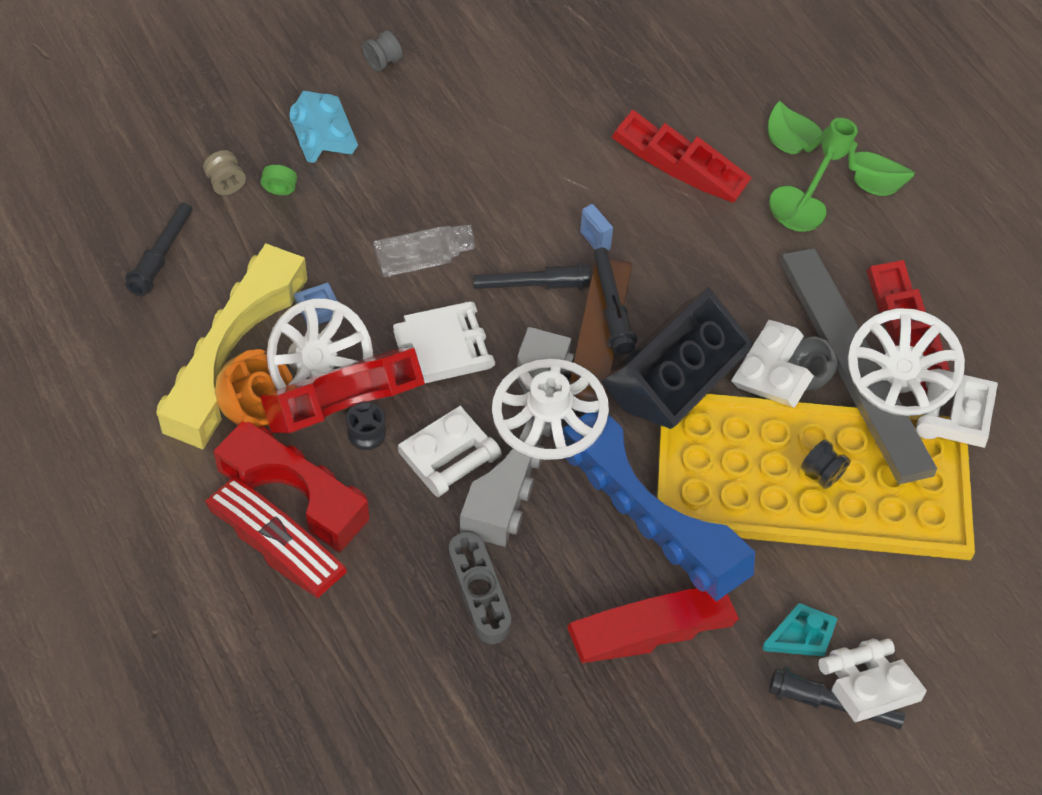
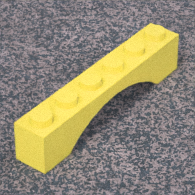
(268, 287)

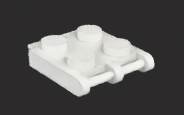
(444, 342)

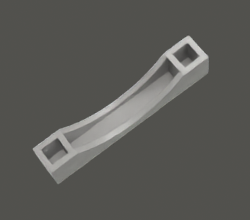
(496, 496)

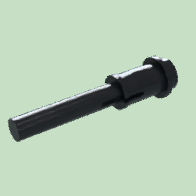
(552, 277)
(141, 278)
(621, 337)
(814, 693)

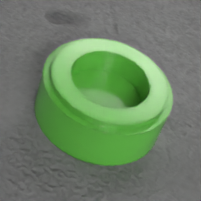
(279, 179)

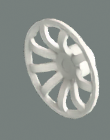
(314, 352)
(904, 364)
(550, 401)

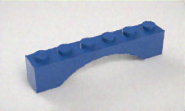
(705, 550)

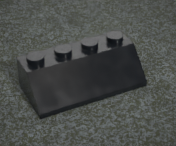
(679, 361)

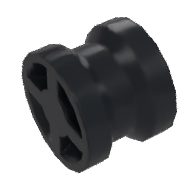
(363, 416)
(825, 464)

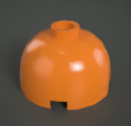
(241, 385)

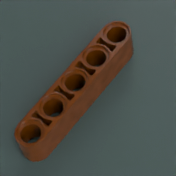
(592, 345)

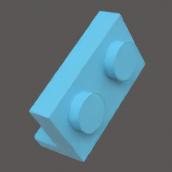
(321, 125)

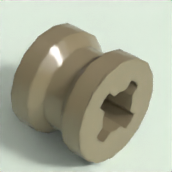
(224, 172)

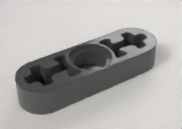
(476, 604)

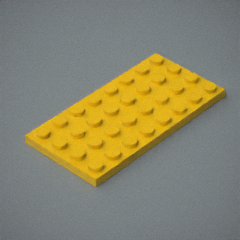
(742, 469)

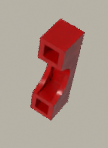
(324, 394)
(258, 459)

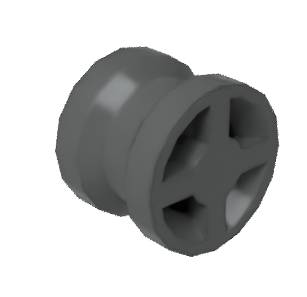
(382, 51)

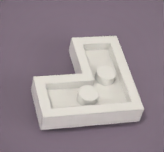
(767, 366)

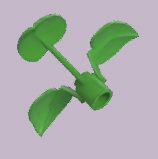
(795, 132)

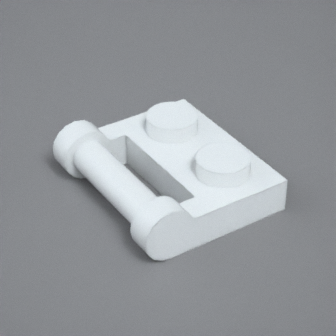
(969, 414)
(443, 442)

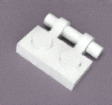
(876, 690)

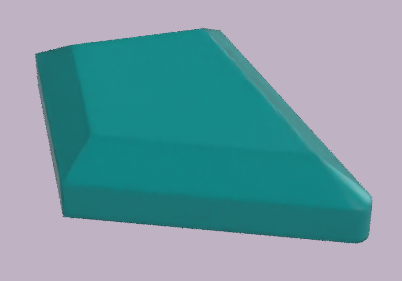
(802, 632)

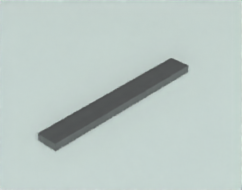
(834, 322)

